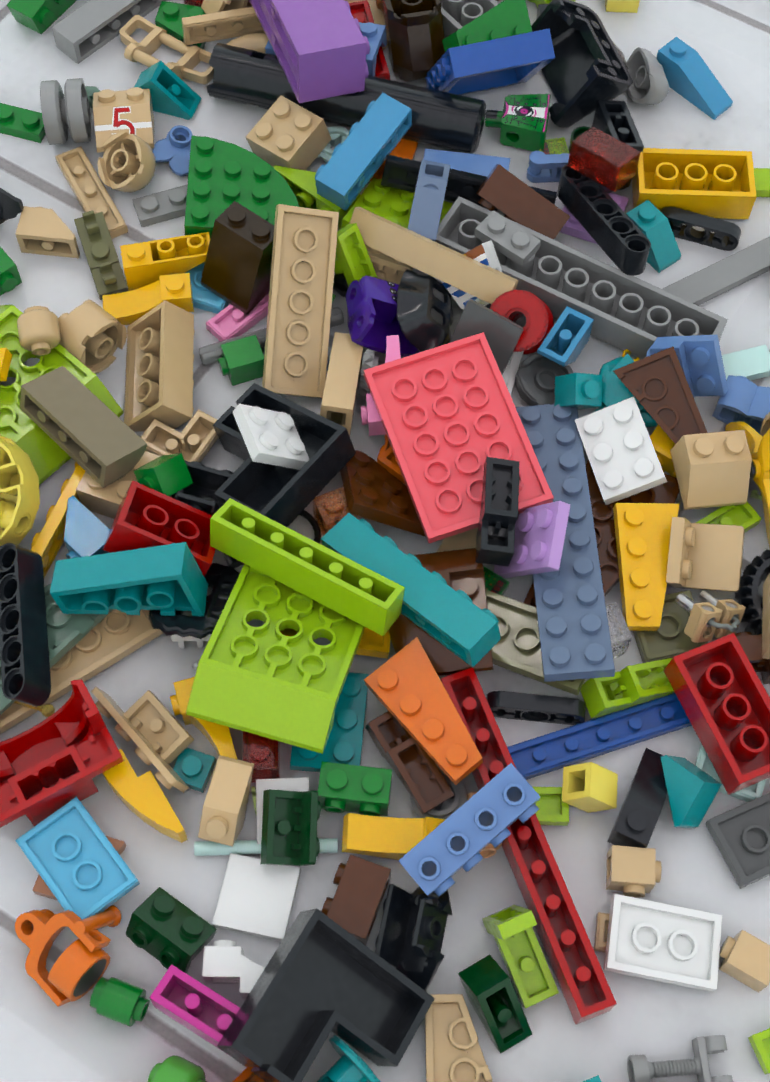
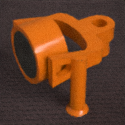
(79, 964)

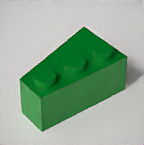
(501, 21)

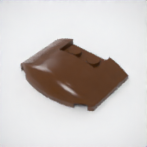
(460, 573)

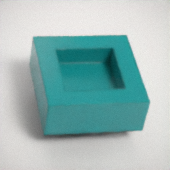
(194, 768)

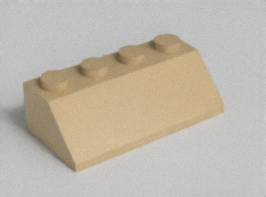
(159, 368)

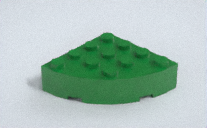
(227, 174)

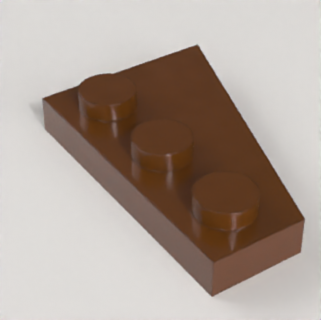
(664, 393)

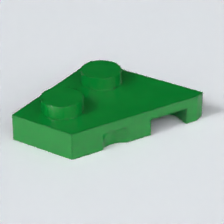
(170, 17)

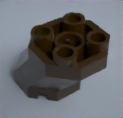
(413, 36)

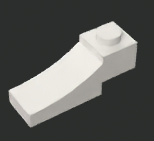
(227, 965)

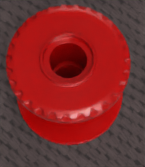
(537, 313)

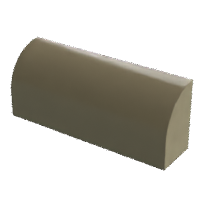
(82, 425)

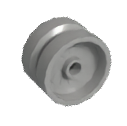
(65, 111)

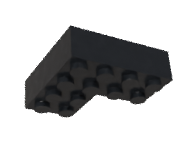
(279, 490)
(320, 985)

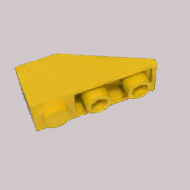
(168, 256)

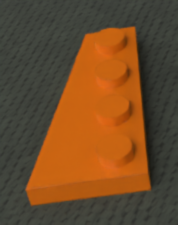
(423, 707)

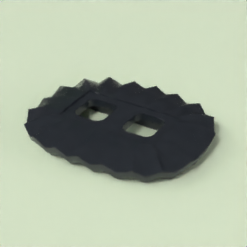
(222, 581)

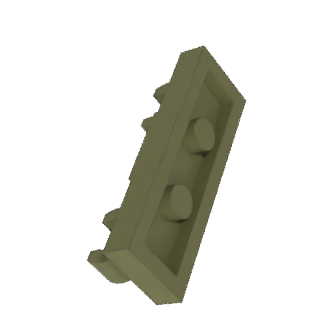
(100, 254)

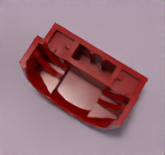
(55, 760)

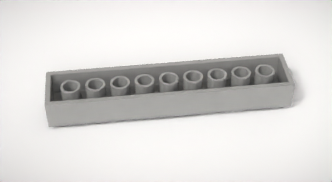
(623, 307)

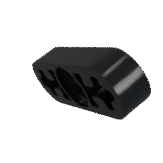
(725, 234)
(536, 707)

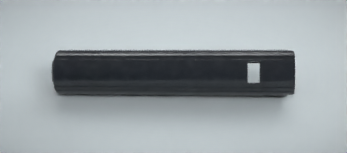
(437, 116)

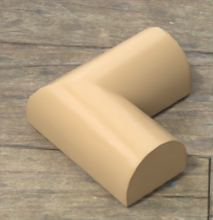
(192, 442)

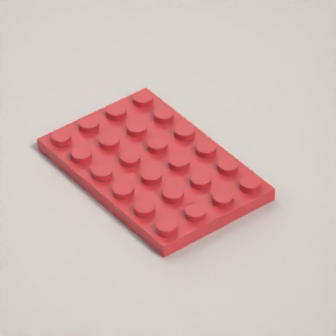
(443, 421)

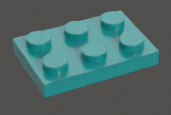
(347, 733)

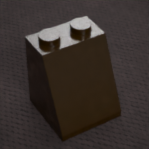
(239, 258)

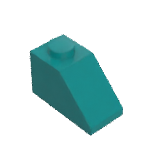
(168, 92)
(657, 229)

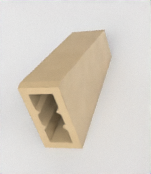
(342, 381)

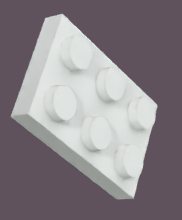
(620, 451)
(663, 942)

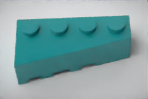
(131, 581)

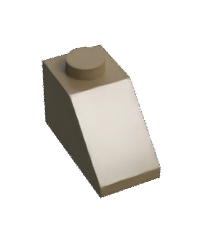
(45, 234)
(226, 801)

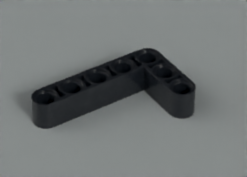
(604, 220)
(23, 627)

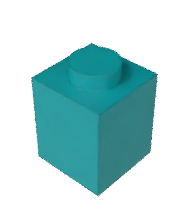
(578, 390)

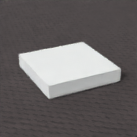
(256, 897)

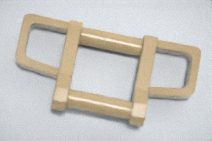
(157, 36)

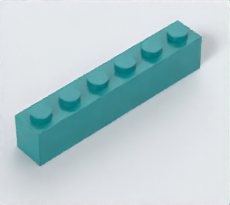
(427, 598)

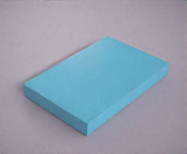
(77, 861)

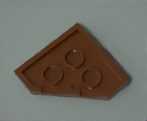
(378, 494)

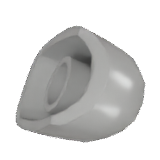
(648, 78)

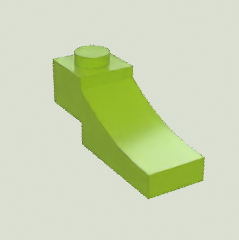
(627, 688)

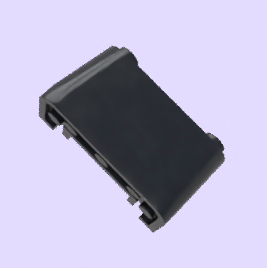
(584, 62)

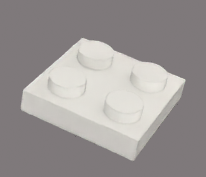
(270, 437)

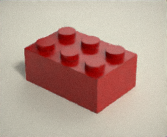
(155, 519)

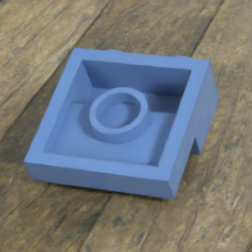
(699, 360)

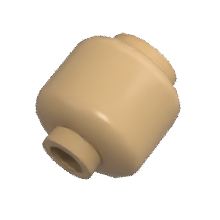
(38, 330)

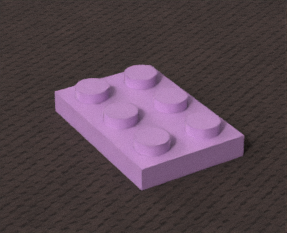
(538, 540)

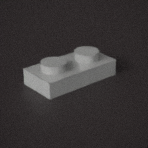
(161, 206)
(508, 238)

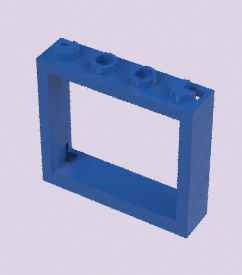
(491, 63)

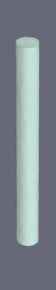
(250, 847)

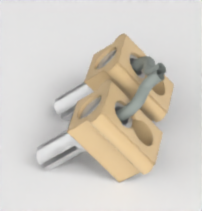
(710, 616)

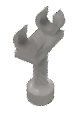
(642, 1070)

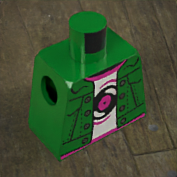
(522, 121)

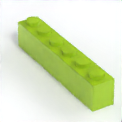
(306, 566)

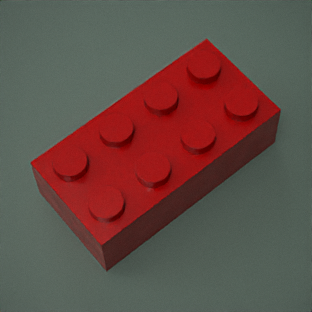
(725, 709)

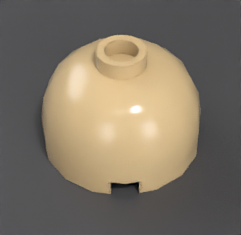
(126, 163)

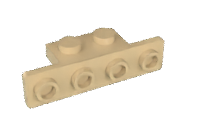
(153, 730)

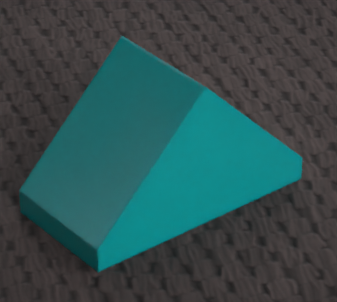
(688, 791)

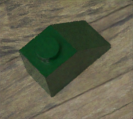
(495, 1003)

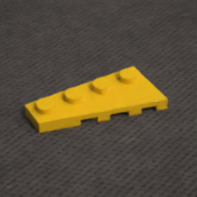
(642, 556)

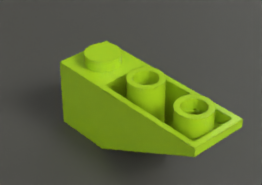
(305, 190)

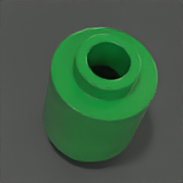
(119, 1001)

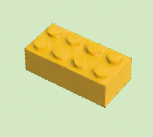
(696, 181)

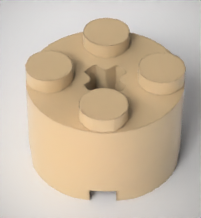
(91, 335)

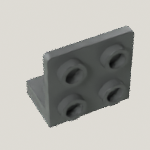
(499, 331)

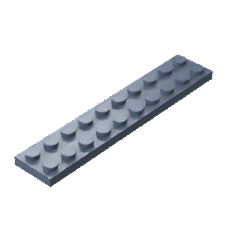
(570, 600)

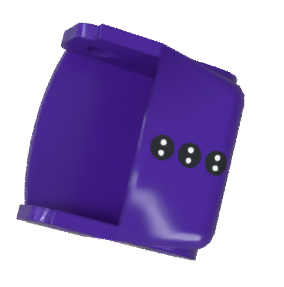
(374, 314)

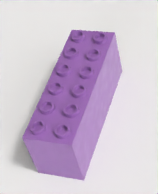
(316, 46)

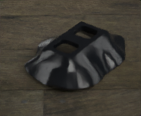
(414, 311)

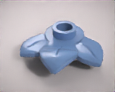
(175, 149)

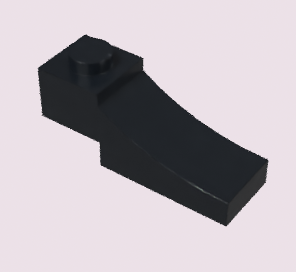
(498, 512)

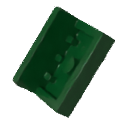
(290, 828)
(169, 930)

